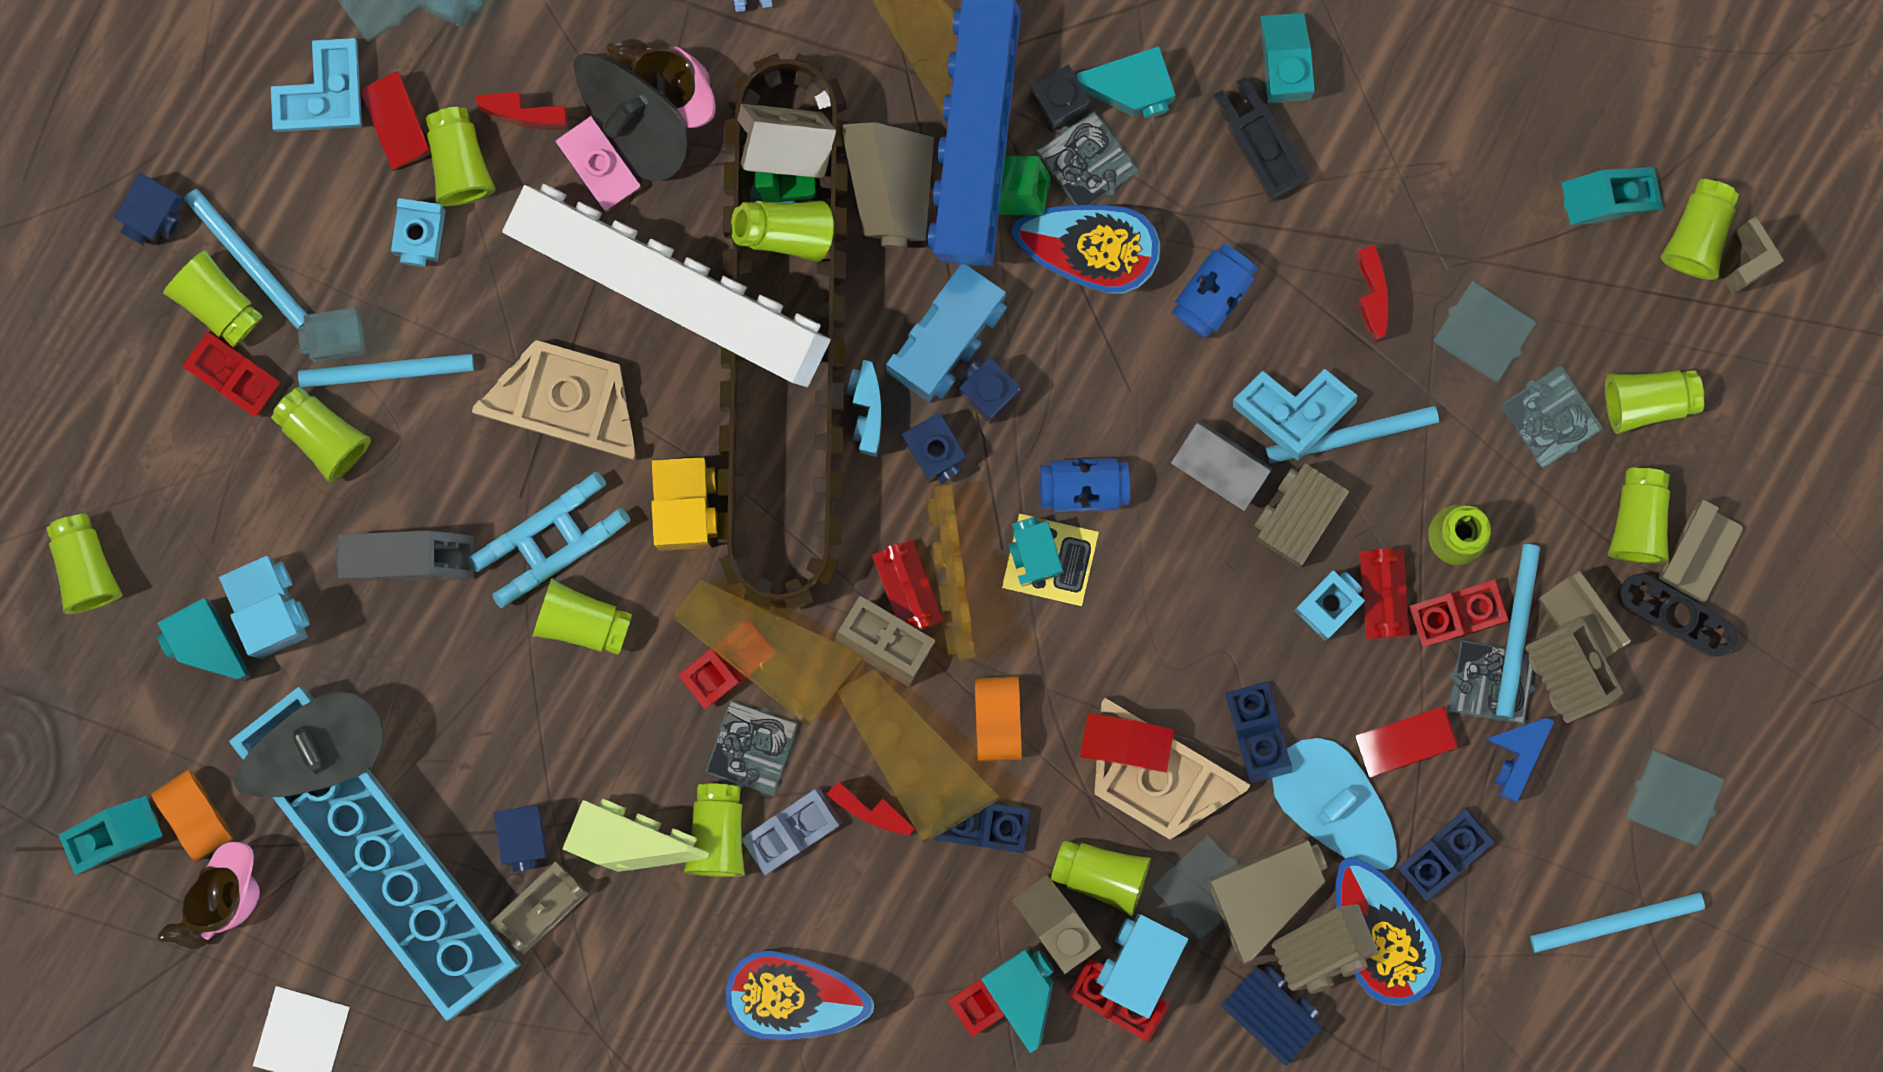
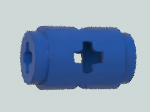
(1226, 273)
(1064, 484)

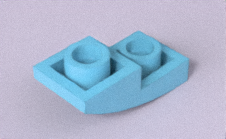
(866, 394)

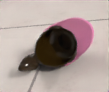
(673, 74)
(218, 899)

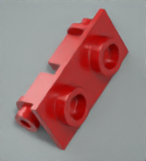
(907, 585)
(1384, 593)

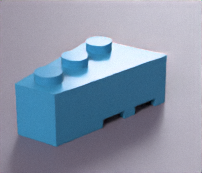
(947, 334)

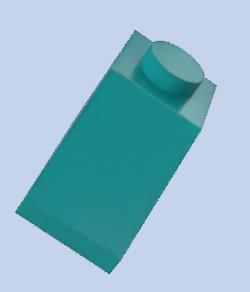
(1287, 58)
(1132, 84)
(1611, 195)
(201, 640)
(110, 834)
(1023, 993)

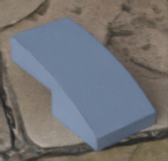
(791, 831)

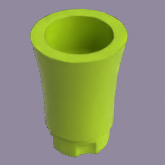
(457, 158)
(785, 228)
(1702, 230)
(213, 299)
(1651, 398)
(320, 434)
(1642, 518)
(1446, 542)
(81, 565)
(581, 620)
(717, 831)
(1102, 874)

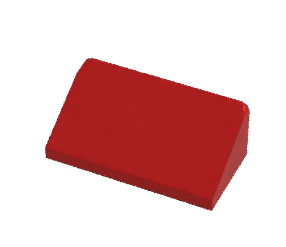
(396, 121)

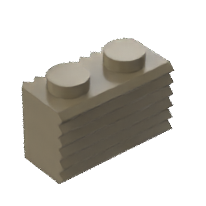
(1301, 514)
(1573, 670)
(1325, 948)

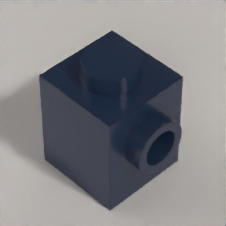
(149, 211)
(988, 388)
(935, 449)
(521, 837)

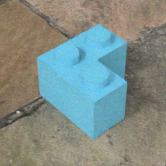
(263, 608)
(1142, 966)

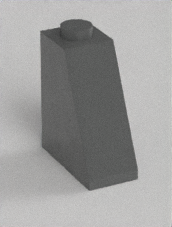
(404, 556)

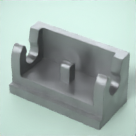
(1221, 465)

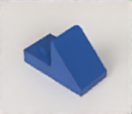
(1525, 745)

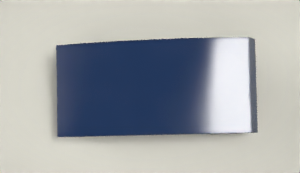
(1258, 732)
(993, 828)
(1446, 854)

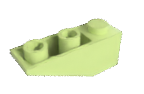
(624, 844)

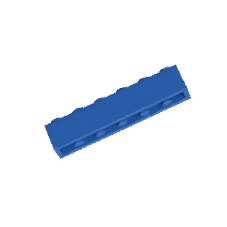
(975, 132)

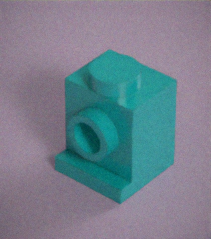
(1035, 551)

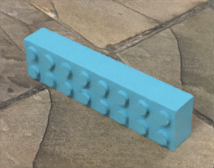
(394, 879)

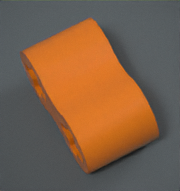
(998, 718)
(192, 815)

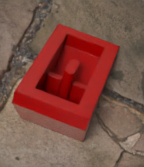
(1127, 742)

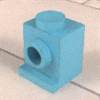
(426, 248)
(1325, 621)

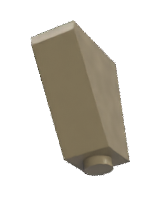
(890, 181)
(1266, 894)
(1056, 924)

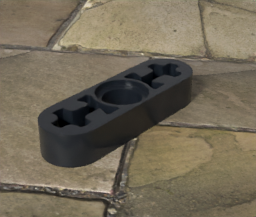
(1701, 640)

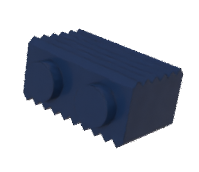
(1271, 1014)

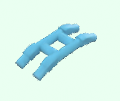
(522, 538)

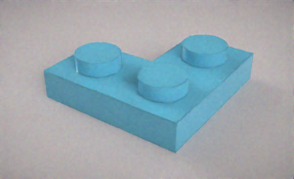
(333, 97)
(1298, 420)

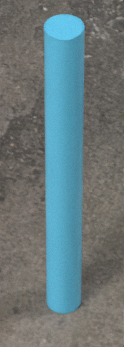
(246, 257)
(386, 370)
(1362, 433)
(1517, 631)
(1617, 922)

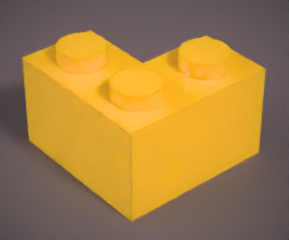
(682, 504)

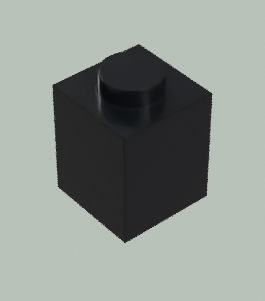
(1060, 97)

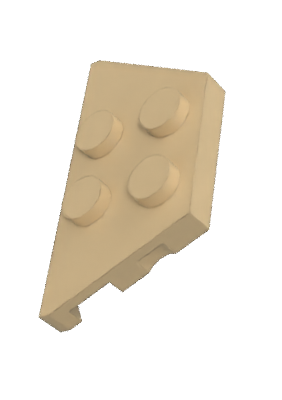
(564, 398)
(1170, 799)

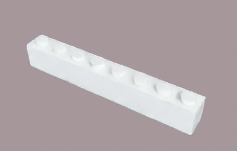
(666, 285)

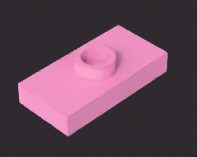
(598, 164)

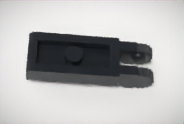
(1262, 143)

